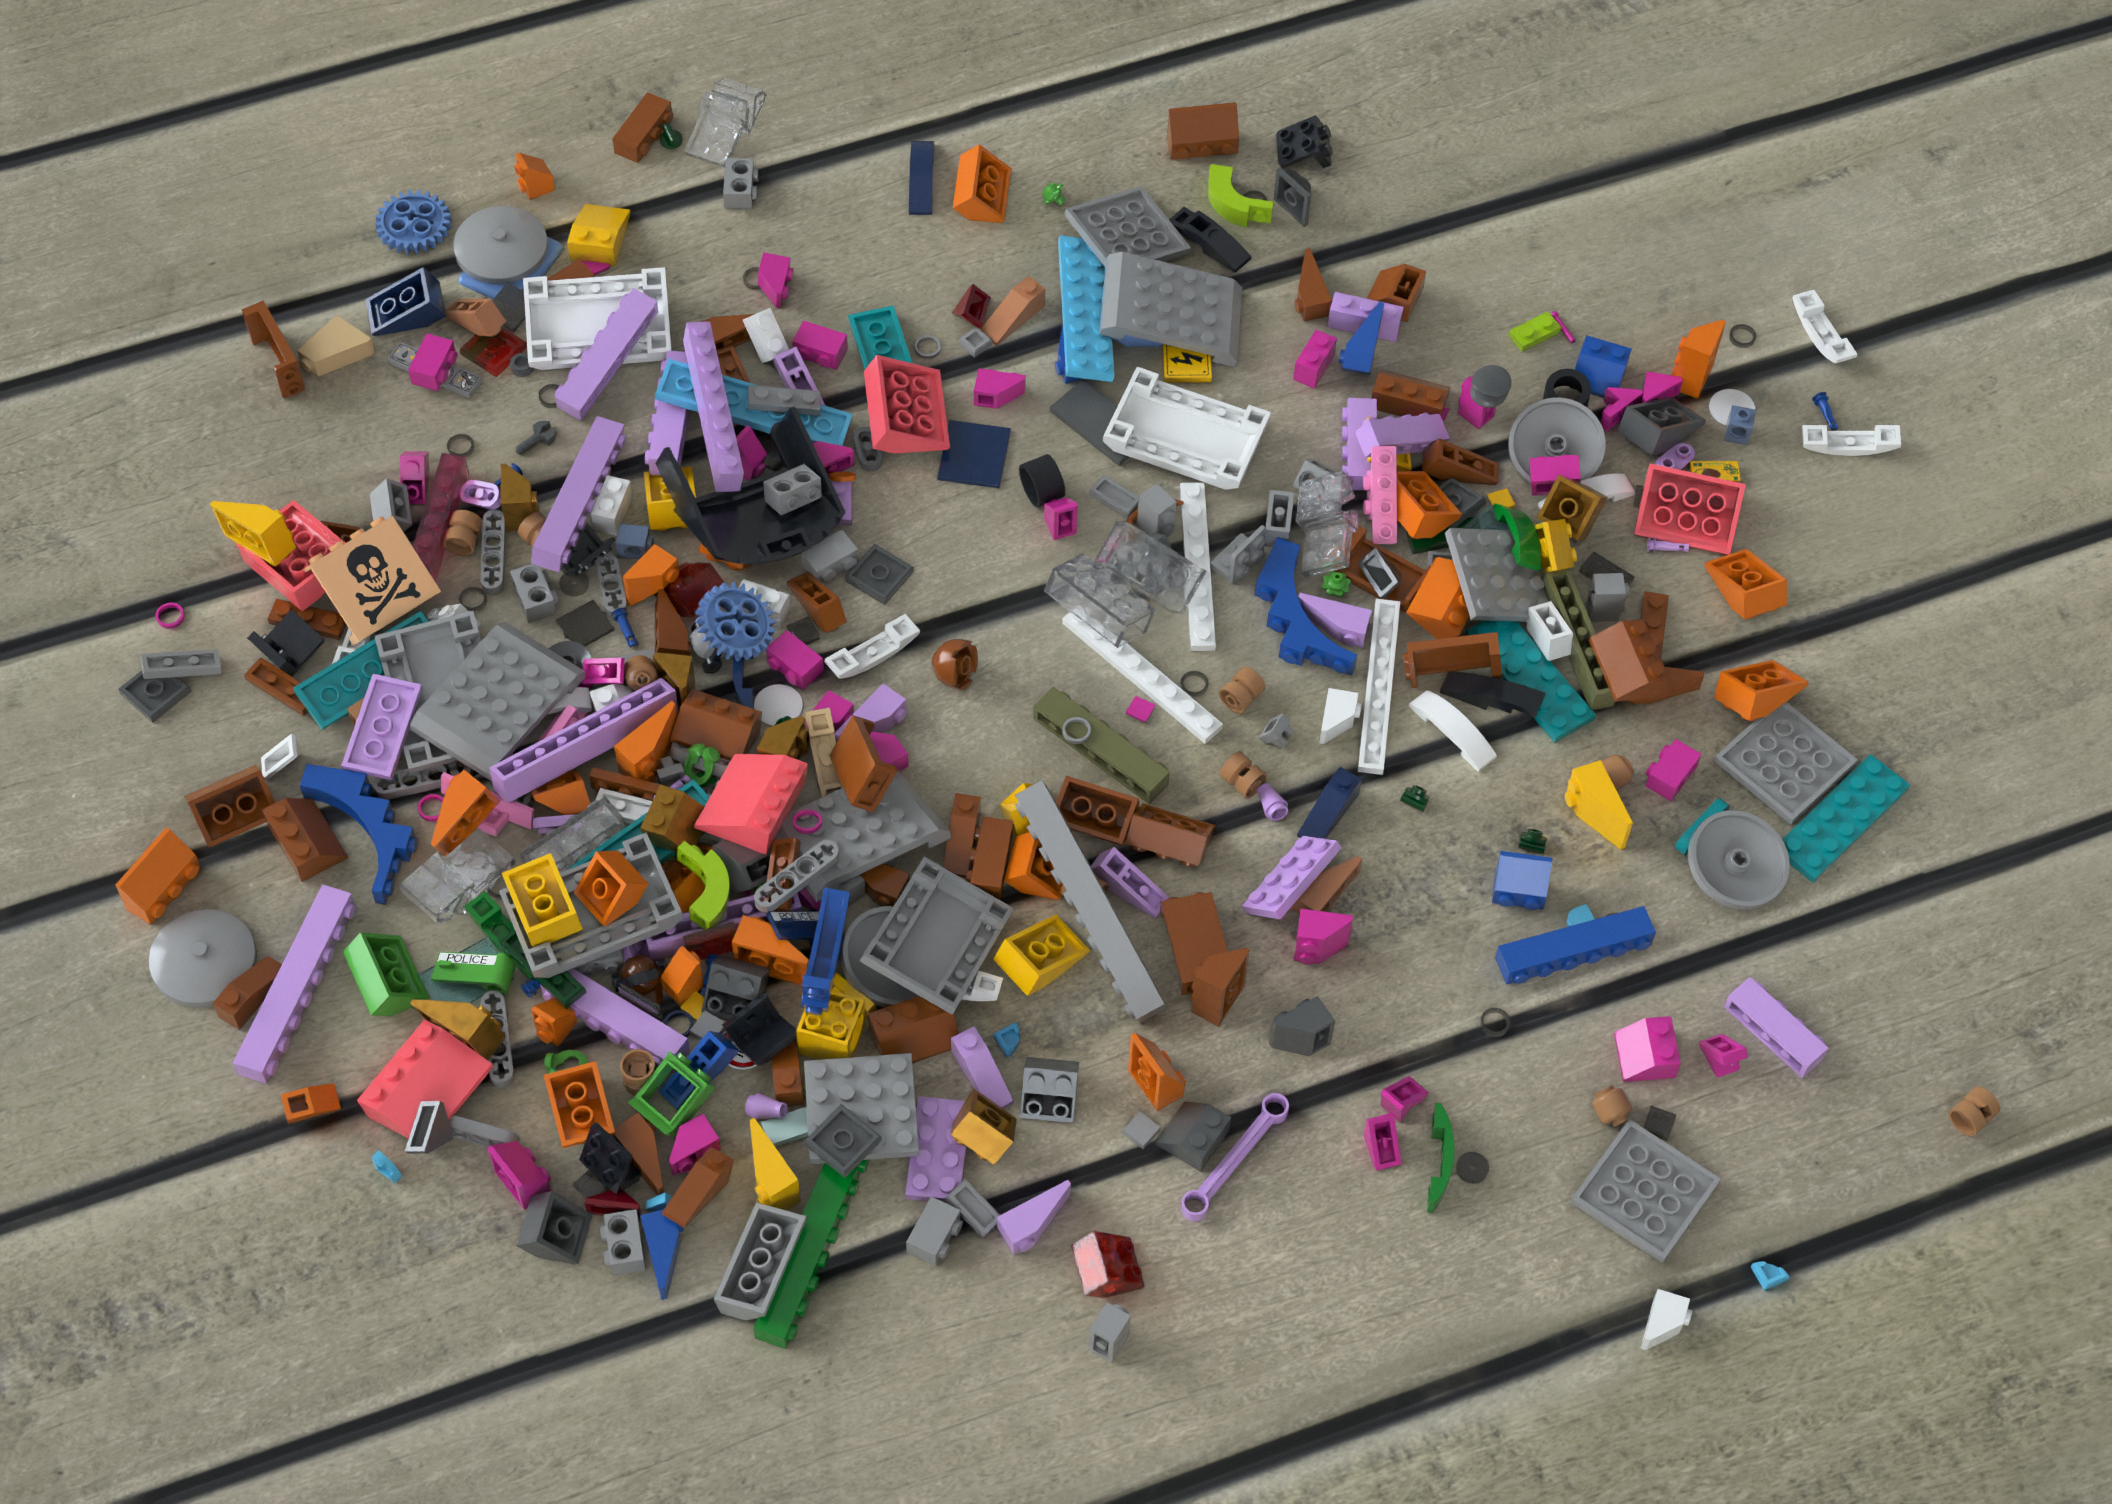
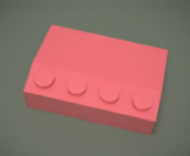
(905, 406)
(1689, 509)
(289, 575)
(753, 799)
(426, 1068)

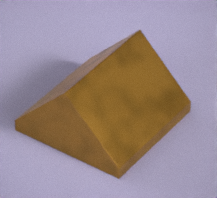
(677, 672)

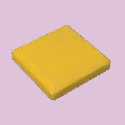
(1501, 497)
(693, 1005)

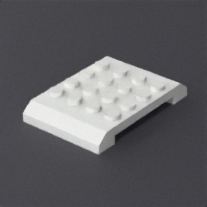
(570, 312)
(1185, 431)

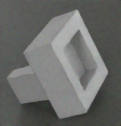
(1274, 729)
(669, 773)

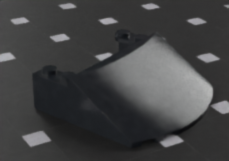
(740, 523)

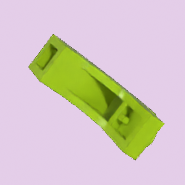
(1231, 204)
(713, 903)

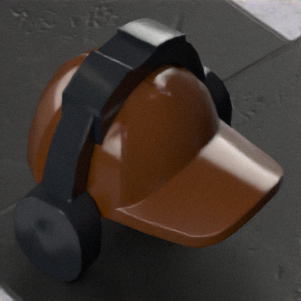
(642, 976)

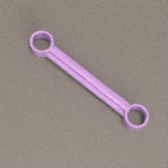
(1234, 1157)

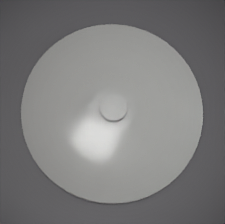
(500, 245)
(1557, 429)
(1738, 860)
(200, 956)
(864, 979)

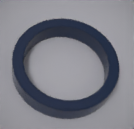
(680, 1012)

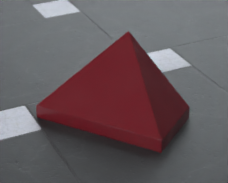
(973, 306)
(610, 1203)

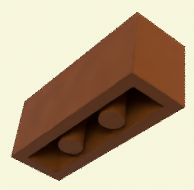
(642, 127)
(991, 855)

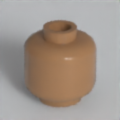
(639, 672)
(1619, 770)
(1612, 1106)

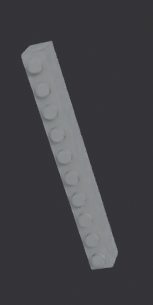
(1091, 902)

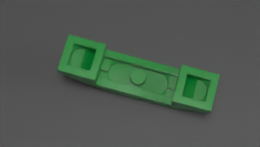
(1527, 545)
(491, 921)
(1441, 1130)

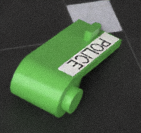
(488, 970)

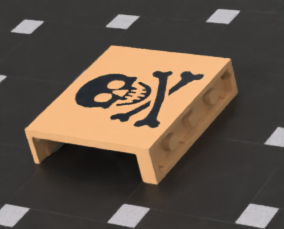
(373, 578)

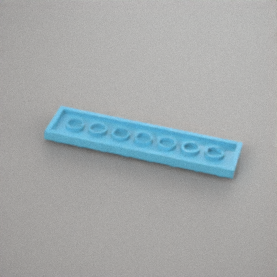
(1082, 284)
(678, 390)

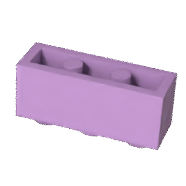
(1350, 312)

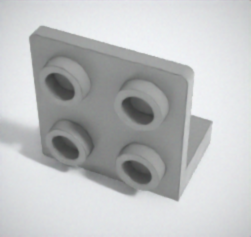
(1240, 555)

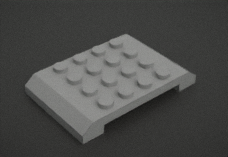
(1171, 306)
(427, 657)
(495, 698)
(863, 836)
(652, 915)
(937, 935)

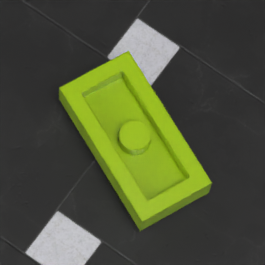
(1534, 331)

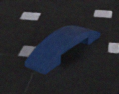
(921, 177)
(743, 695)

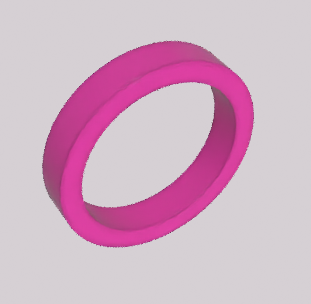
(171, 625)
(423, 800)
(807, 830)

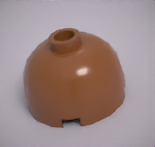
(955, 662)

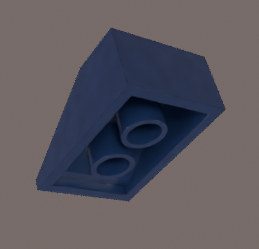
(406, 304)

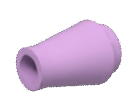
(1273, 804)
(764, 1107)

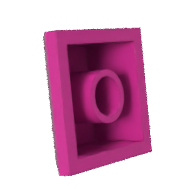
(1321, 935)
(1648, 1050)
(518, 1171)

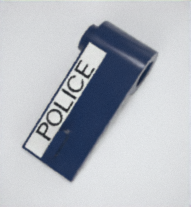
(794, 924)

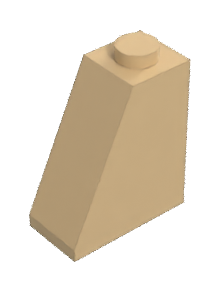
(334, 347)

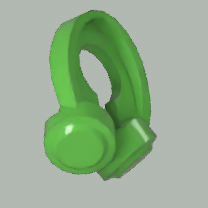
(710, 757)
(553, 1060)

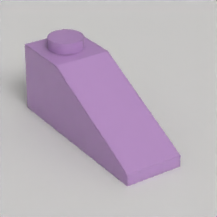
(794, 371)
(1340, 620)
(883, 708)
(1128, 881)
(980, 1067)
(1027, 1222)

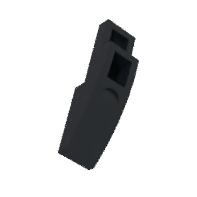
(1211, 237)

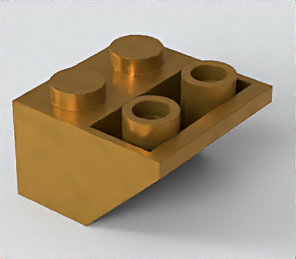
(786, 739)

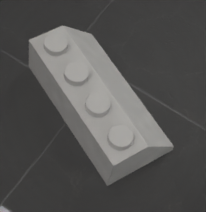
(759, 1262)

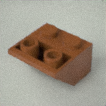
(1399, 287)

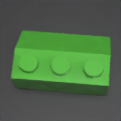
(384, 973)

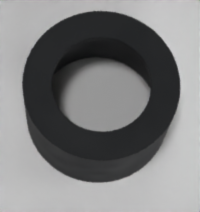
(1569, 378)
(1042, 480)

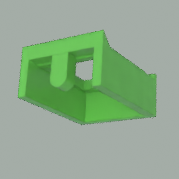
(698, 1078)

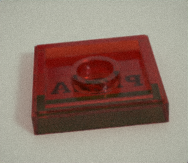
(493, 352)
(711, 941)

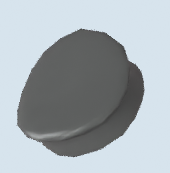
(1490, 386)

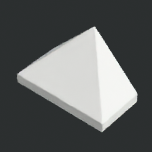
(280, 756)

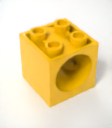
(833, 1032)

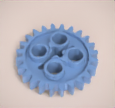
(413, 222)
(735, 621)

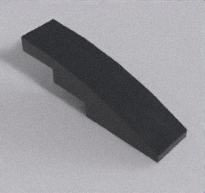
(1493, 692)

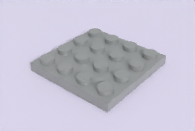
(1127, 224)
(1490, 576)
(1785, 761)
(875, 1091)
(1645, 1190)

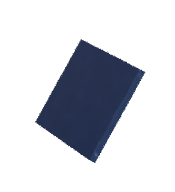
(974, 454)

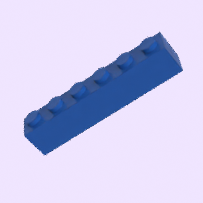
(1575, 945)

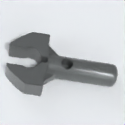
(538, 436)

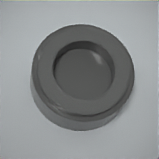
(520, 366)

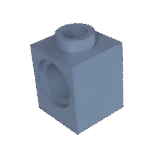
(1739, 425)
(633, 541)

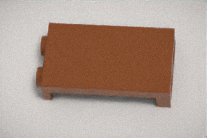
(263, 327)
(1411, 576)
(1452, 655)
(859, 765)
(1192, 932)

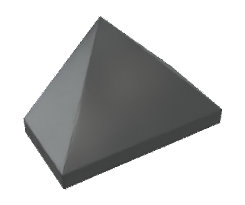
(1380, 572)
(429, 1128)

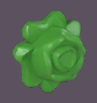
(1052, 193)
(1336, 584)

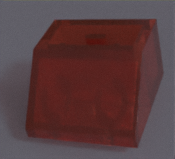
(691, 586)
(1107, 1264)

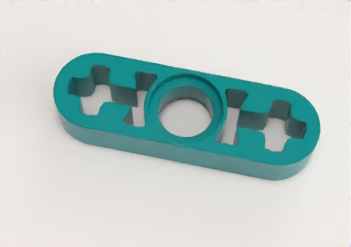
(1683, 842)

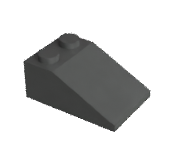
(1659, 424)

